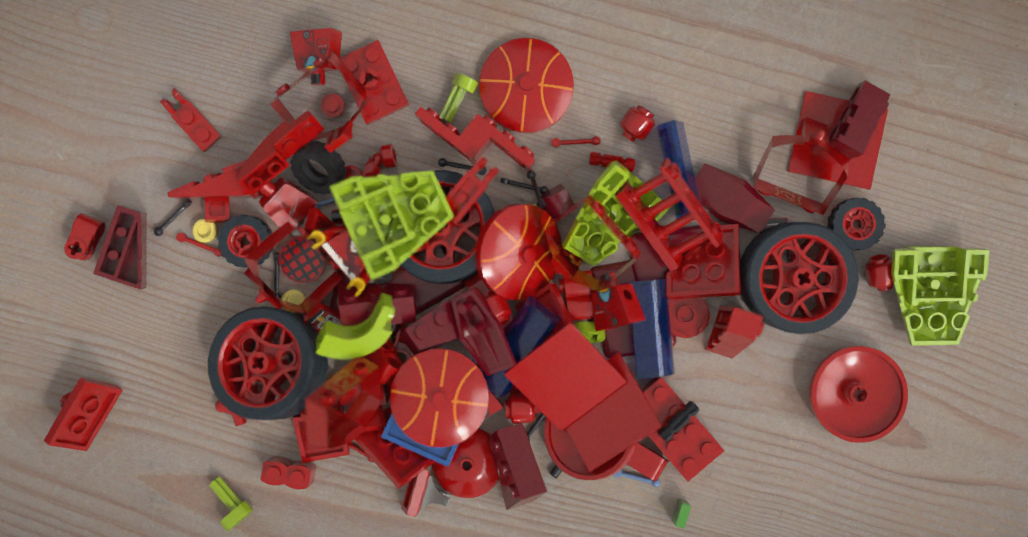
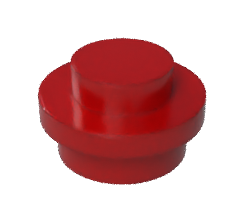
(332, 105)

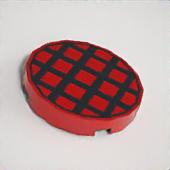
(300, 261)

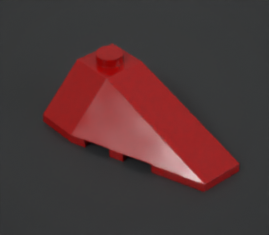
(215, 186)

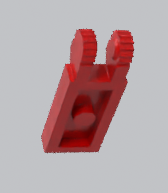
(192, 122)
(469, 190)

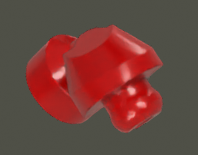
(385, 156)

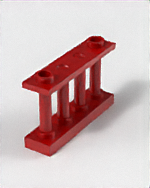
(659, 235)

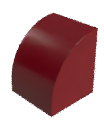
(557, 201)

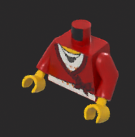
(343, 253)

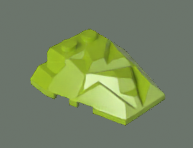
(391, 216)
(589, 235)
(937, 290)

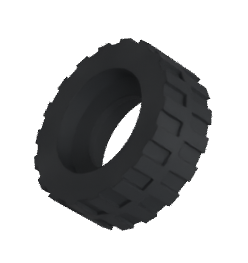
(312, 178)

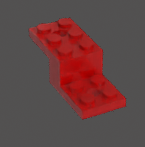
(476, 138)

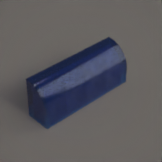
(675, 147)
(524, 334)
(653, 335)

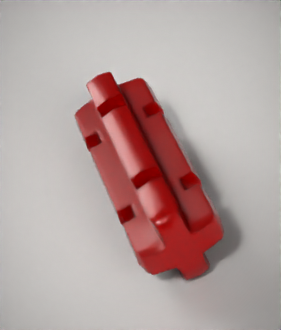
(605, 160)

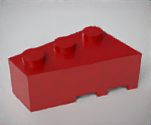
(733, 331)

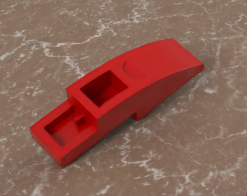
(272, 153)

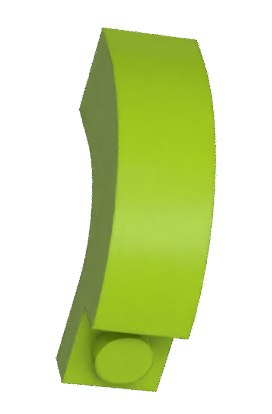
(358, 340)

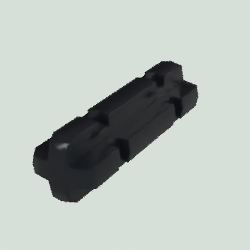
(678, 421)

